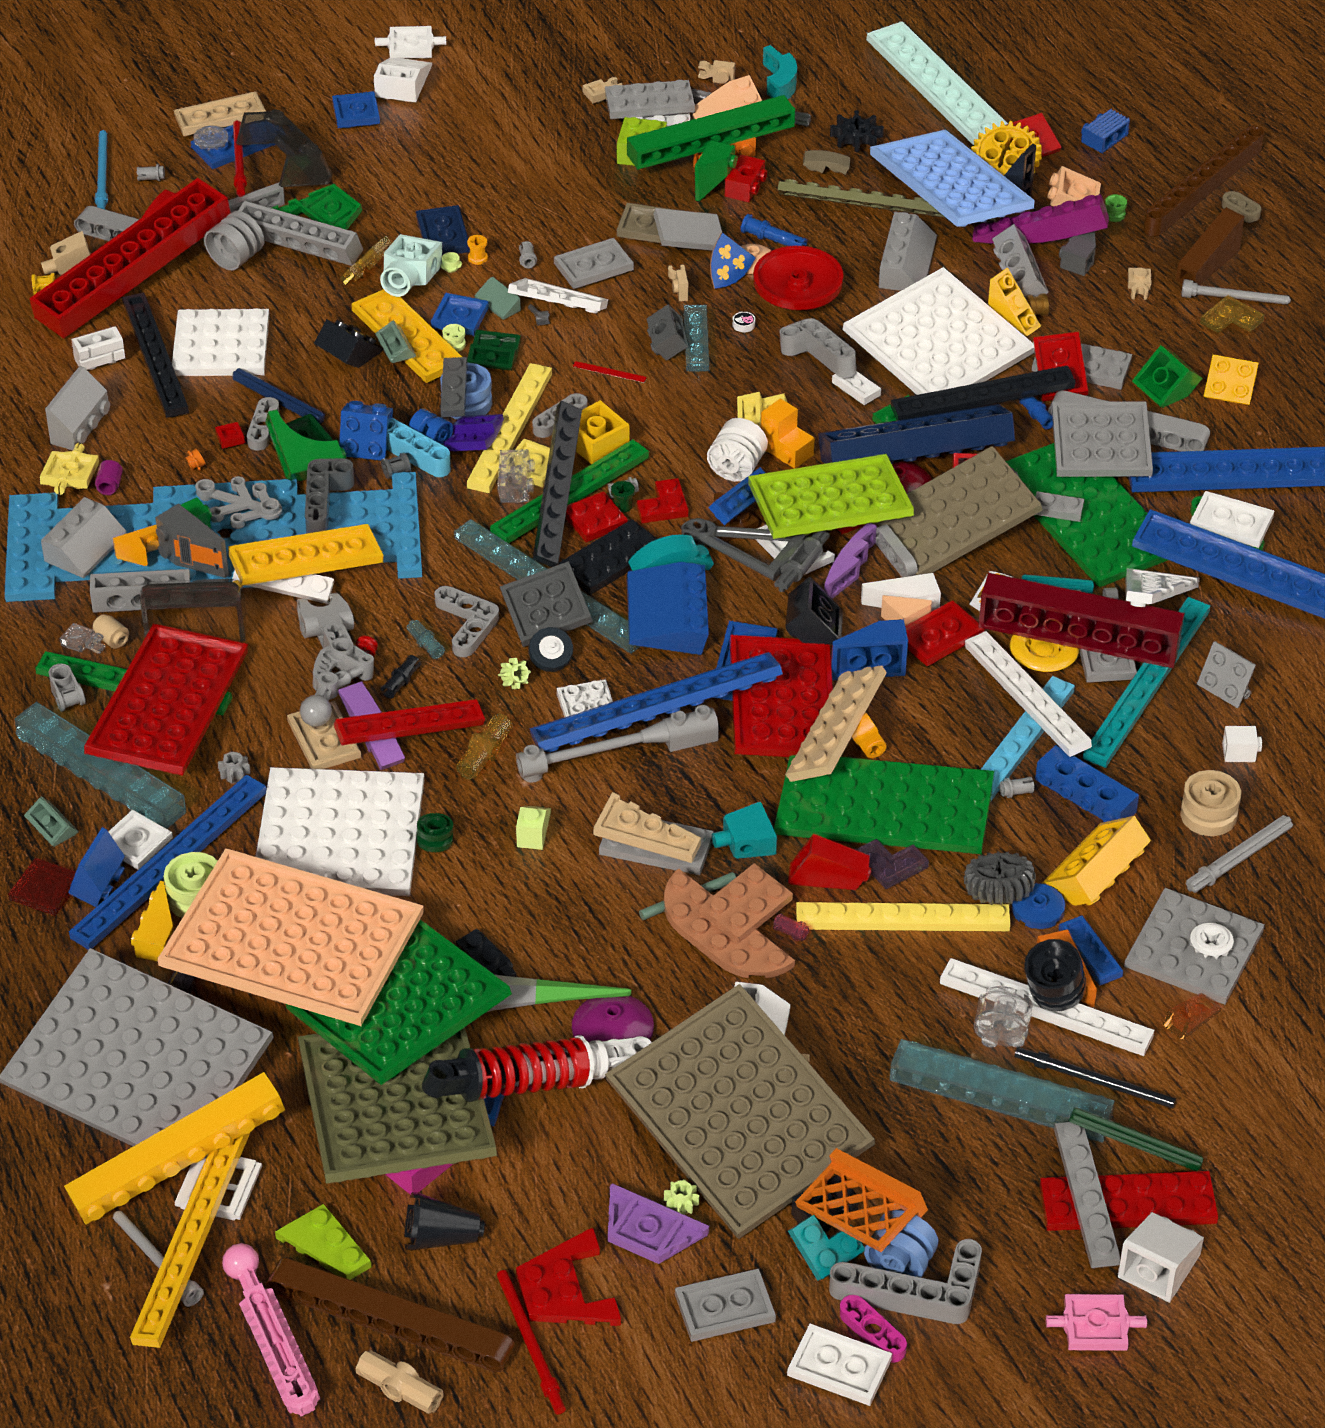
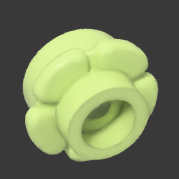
(450, 262)

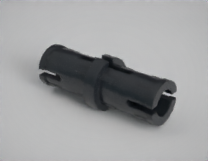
(400, 676)

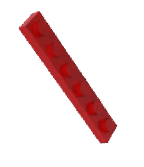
(409, 722)

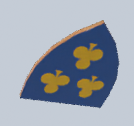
(728, 262)

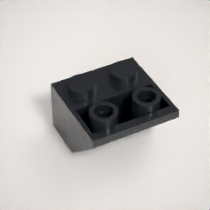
(347, 343)

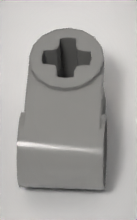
(65, 687)

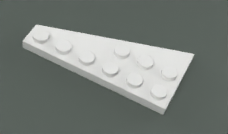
(1151, 587)

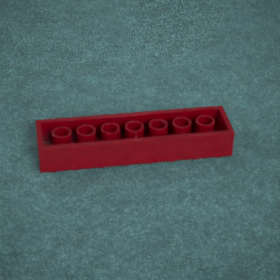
(1080, 620)

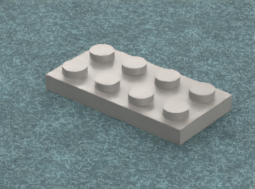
(649, 99)
(1103, 366)
(634, 854)

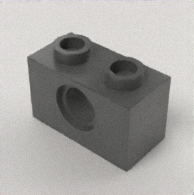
(667, 332)

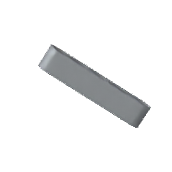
(102, 223)

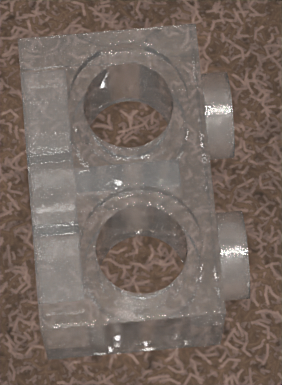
(515, 476)

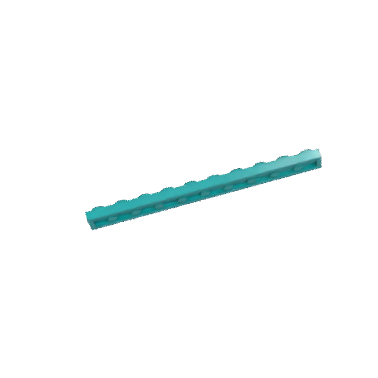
(1140, 692)

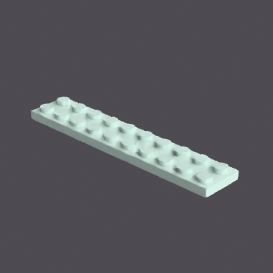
(934, 80)

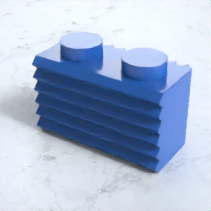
(1105, 130)

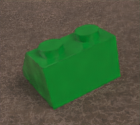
(1166, 378)

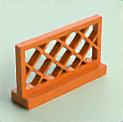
(878, 1186)

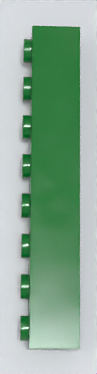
(723, 127)

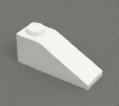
(916, 587)

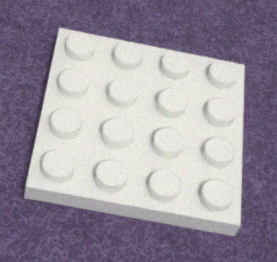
(220, 341)

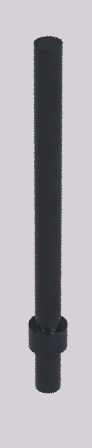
(1043, 1060)

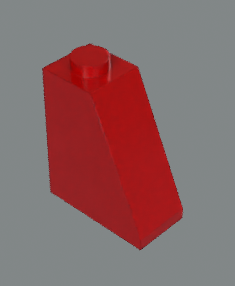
(829, 865)

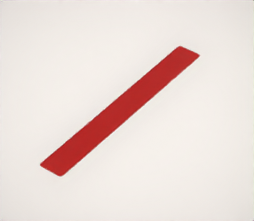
(608, 371)

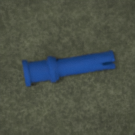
(764, 230)

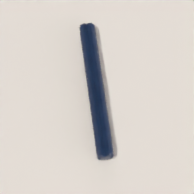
(284, 399)

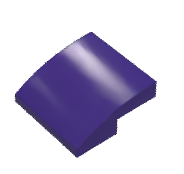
(474, 432)

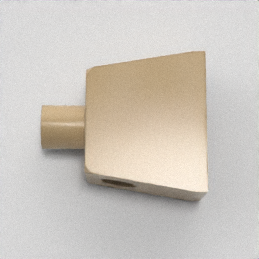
(66, 254)

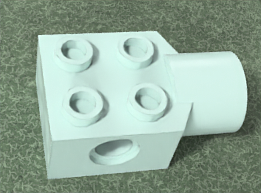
(410, 263)

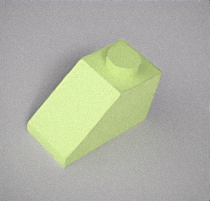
(532, 827)

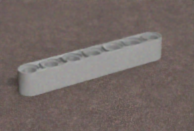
(1163, 429)

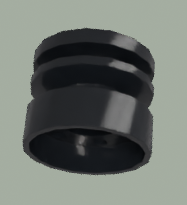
(1055, 975)

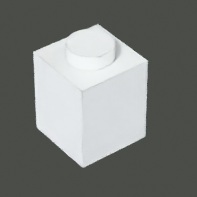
(1241, 744)

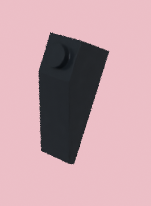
(1022, 170)

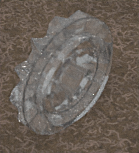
(211, 137)

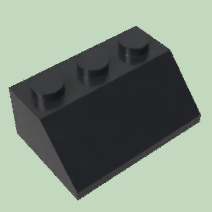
(813, 614)

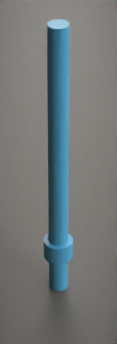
(101, 196)

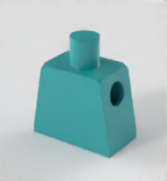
(747, 833)

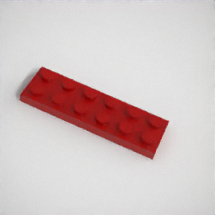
(1131, 1198)

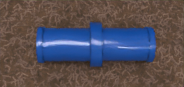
(1037, 411)

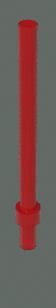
(240, 179)
(549, 1384)

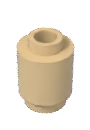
(113, 631)

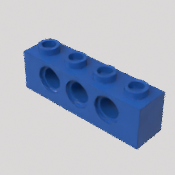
(1085, 786)

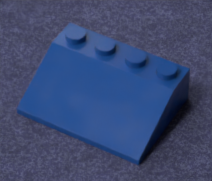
(668, 607)

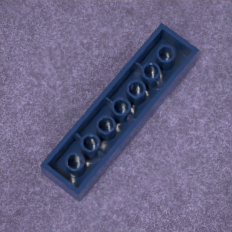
(921, 435)

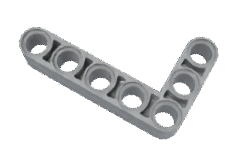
(909, 1293)

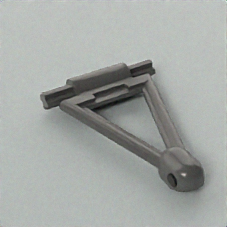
(791, 562)

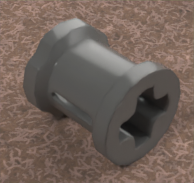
(395, 465)

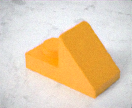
(136, 544)

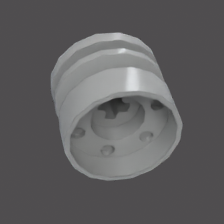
(234, 240)

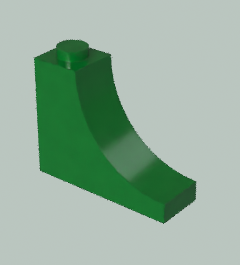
(297, 451)

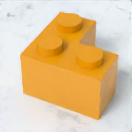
(783, 436)

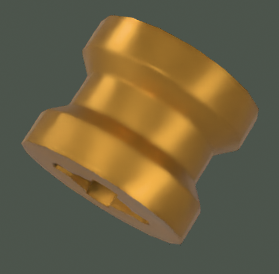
(1038, 304)

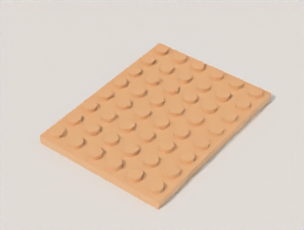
(291, 936)

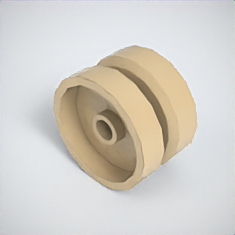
(1210, 803)

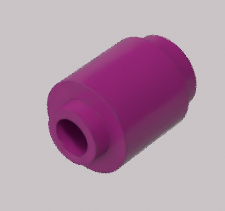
(108, 477)

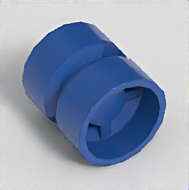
(431, 425)

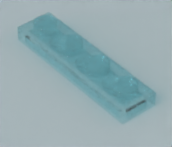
(697, 337)

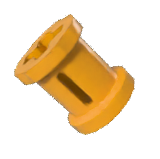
(477, 249)

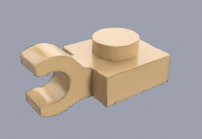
(679, 282)

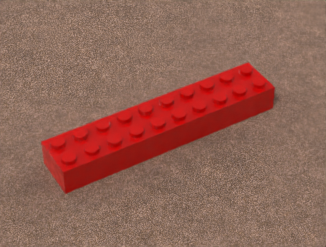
(129, 258)

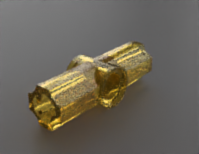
(484, 746)

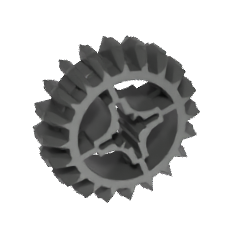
(999, 878)

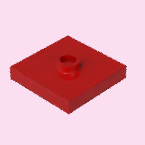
(1042, 130)

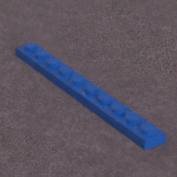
(146, 879)

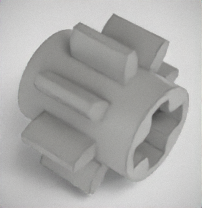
(233, 767)

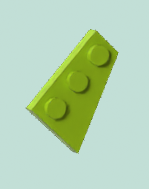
(327, 1242)

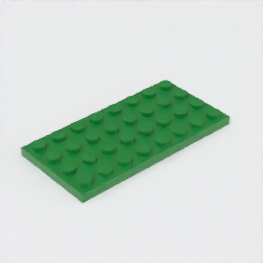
(1107, 523)
(890, 803)

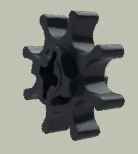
(856, 131)

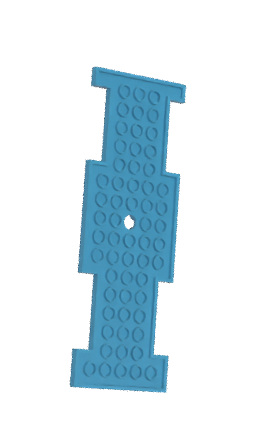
(389, 513)

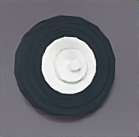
(550, 649)

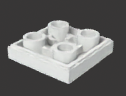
(583, 697)

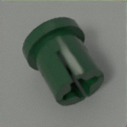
(622, 495)

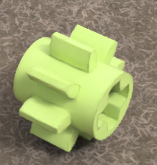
(508, 670)
(681, 1197)

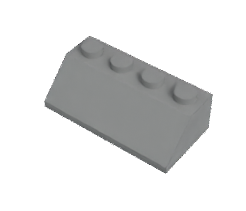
(906, 252)

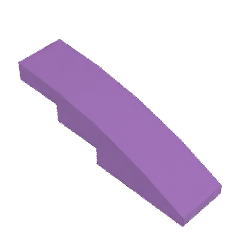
(848, 562)
(360, 702)

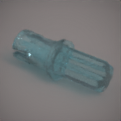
(425, 639)

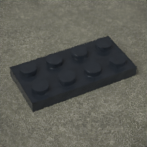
(608, 556)

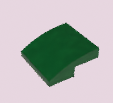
(494, 349)

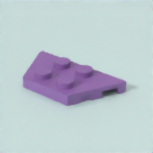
(649, 1227)

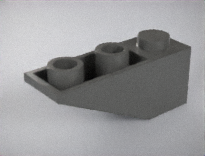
(1078, 253)

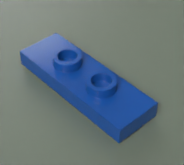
(1092, 951)

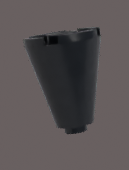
(439, 1224)

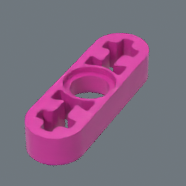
(871, 1316)

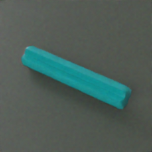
(1068, 583)

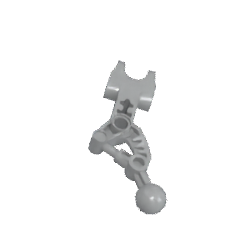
(338, 652)

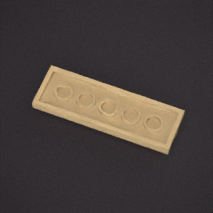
(836, 723)

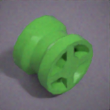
(1115, 207)

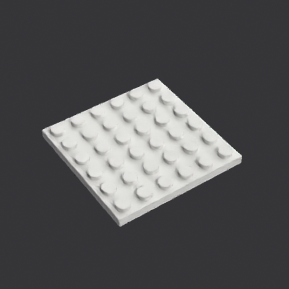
(938, 335)
(344, 825)

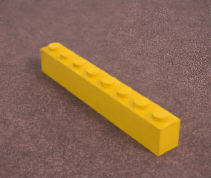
(174, 1148)

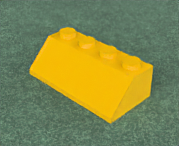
(1098, 860)

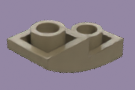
(817, 161)

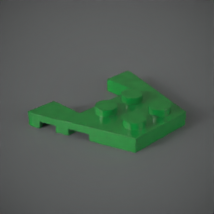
(326, 205)

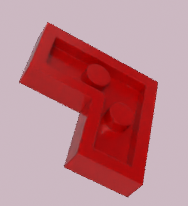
(667, 506)

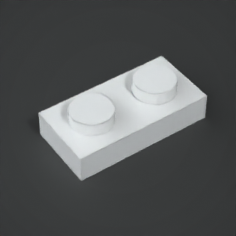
(858, 387)

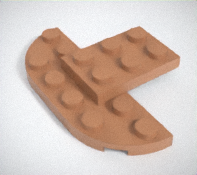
(727, 922)

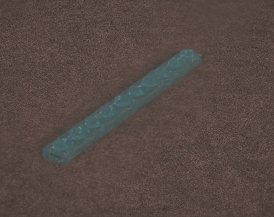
(520, 566)

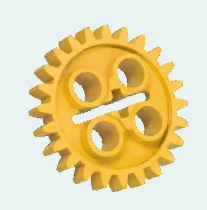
(988, 146)

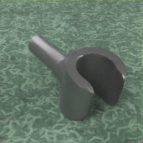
(541, 317)

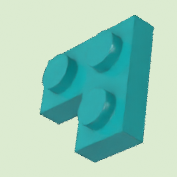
(820, 1251)

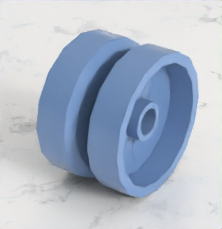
(477, 391)
(908, 1250)

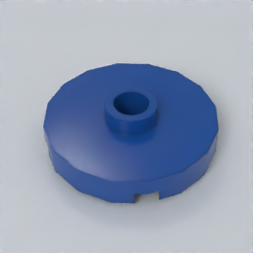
(1041, 908)

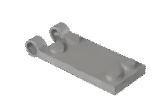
(1104, 667)

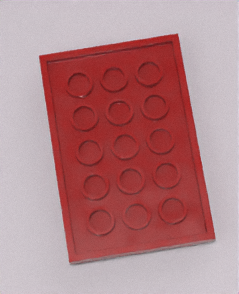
(779, 713)

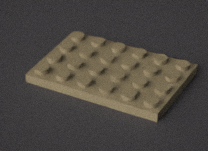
(963, 510)

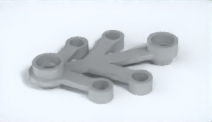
(267, 507)

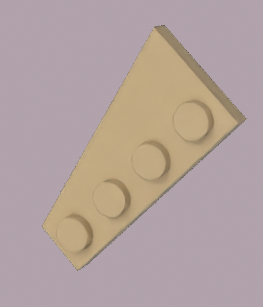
(633, 827)

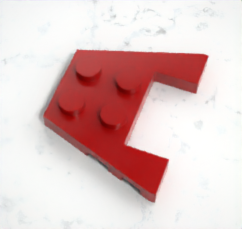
(552, 1287)

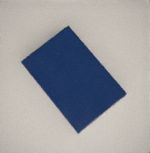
(444, 226)

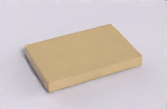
(322, 743)

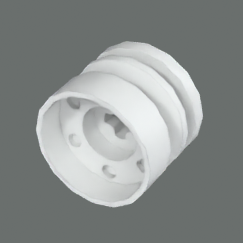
(737, 449)

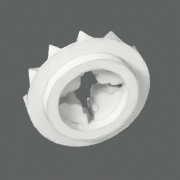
(1211, 932)

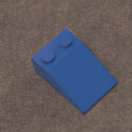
(872, 646)

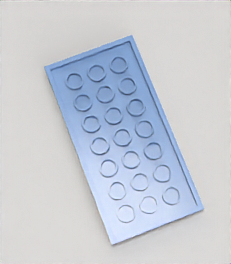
(952, 178)

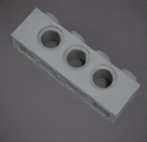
(1017, 256)
(122, 590)

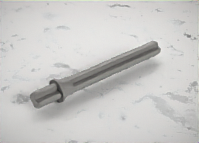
(1209, 874)

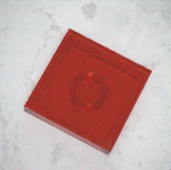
(43, 887)

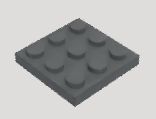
(546, 601)

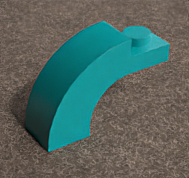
(784, 72)
(671, 550)

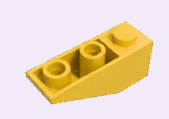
(154, 926)

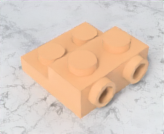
(1070, 186)

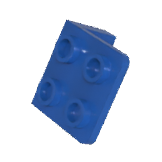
(364, 430)

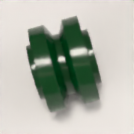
(434, 832)

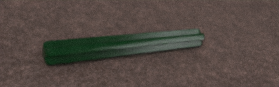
(1136, 1139)

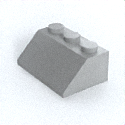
(76, 409)
(82, 538)

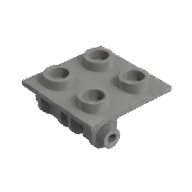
(1226, 675)

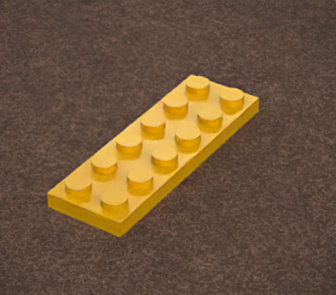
(428, 345)
(305, 554)

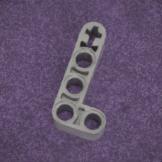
(820, 342)

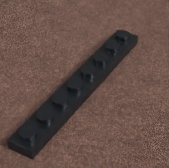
(155, 355)
(984, 393)
(557, 484)

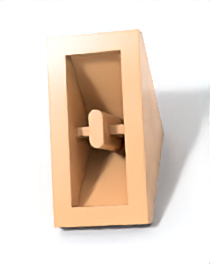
(904, 608)

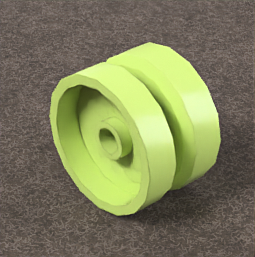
(185, 878)

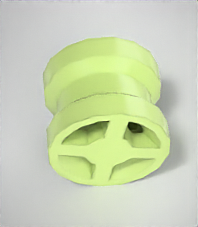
(454, 335)

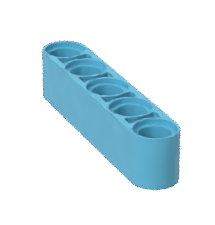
(420, 449)

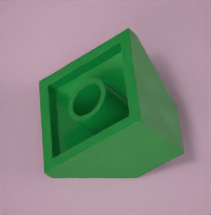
(713, 167)

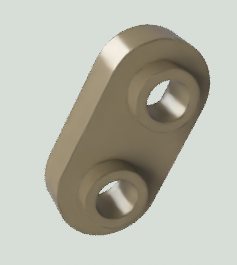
(1242, 205)

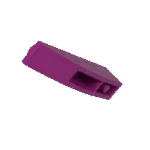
(1050, 222)

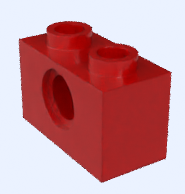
(745, 178)

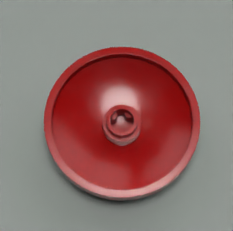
(798, 277)

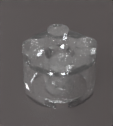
(1003, 1017)

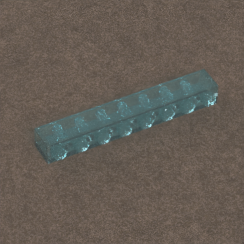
(119, 780)
(993, 1086)

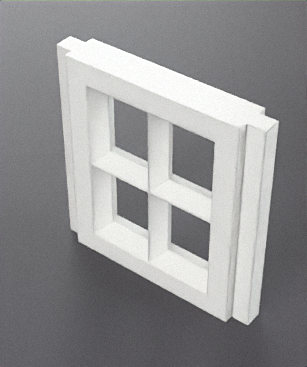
(240, 1196)

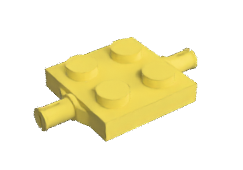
(69, 469)

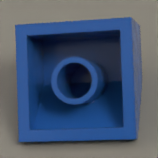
(98, 870)

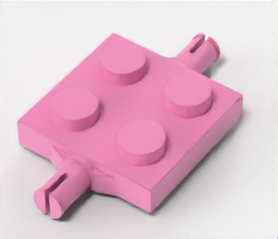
(1096, 1322)

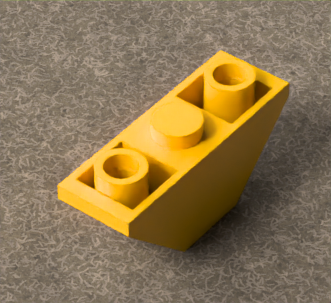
(1011, 304)

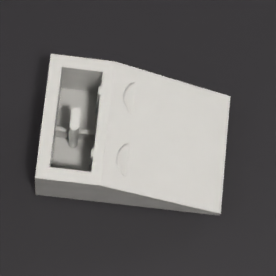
(400, 79)

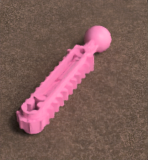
(272, 1332)

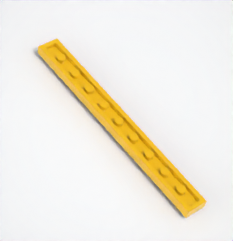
(186, 1244)

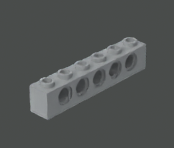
(305, 234)

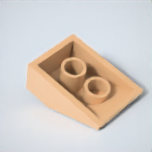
(729, 96)

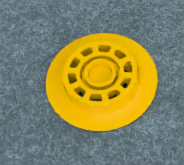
(1042, 655)

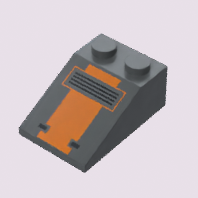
(190, 542)

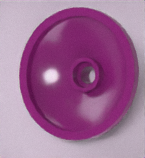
(612, 1019)

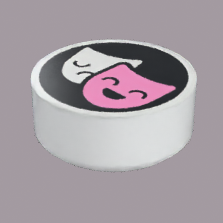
(743, 322)

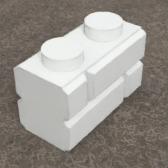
(98, 348)

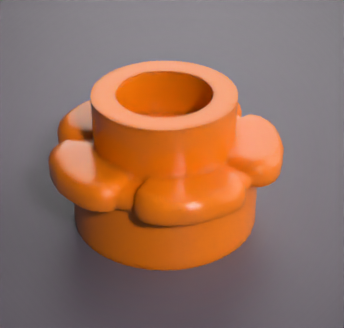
(195, 459)

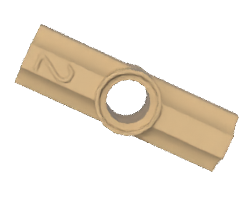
(399, 1381)

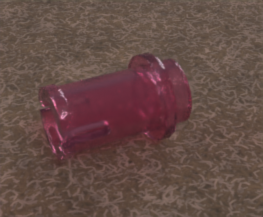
(796, 929)

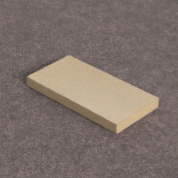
(217, 113)

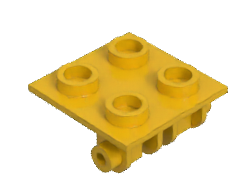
(1231, 379)

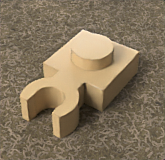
(720, 71)
(596, 90)
(1139, 281)

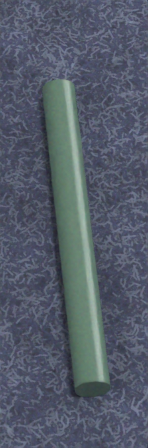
(709, 886)

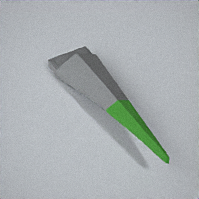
(537, 991)

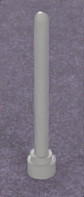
(1191, 289)
(192, 1292)

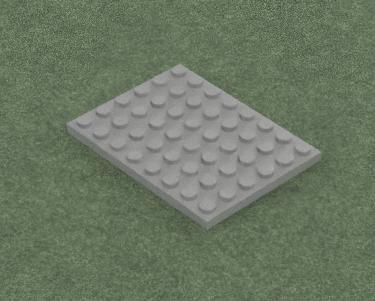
(131, 1051)

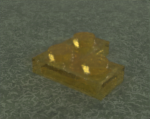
(368, 261)
(1231, 311)

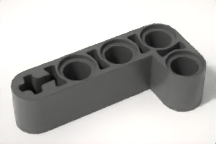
(323, 477)

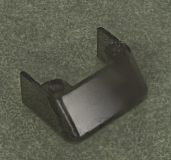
(304, 160)
(191, 595)

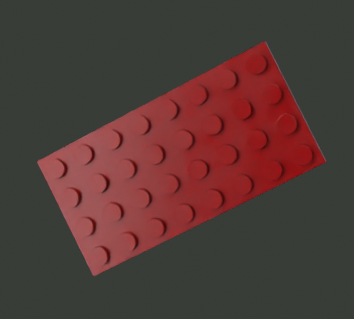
(166, 699)

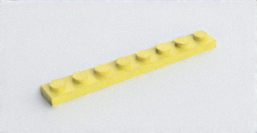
(515, 418)
(904, 916)

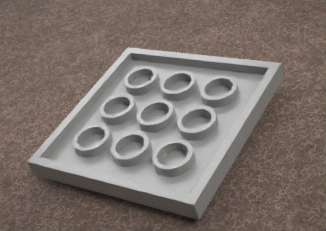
(1101, 439)
(1166, 952)

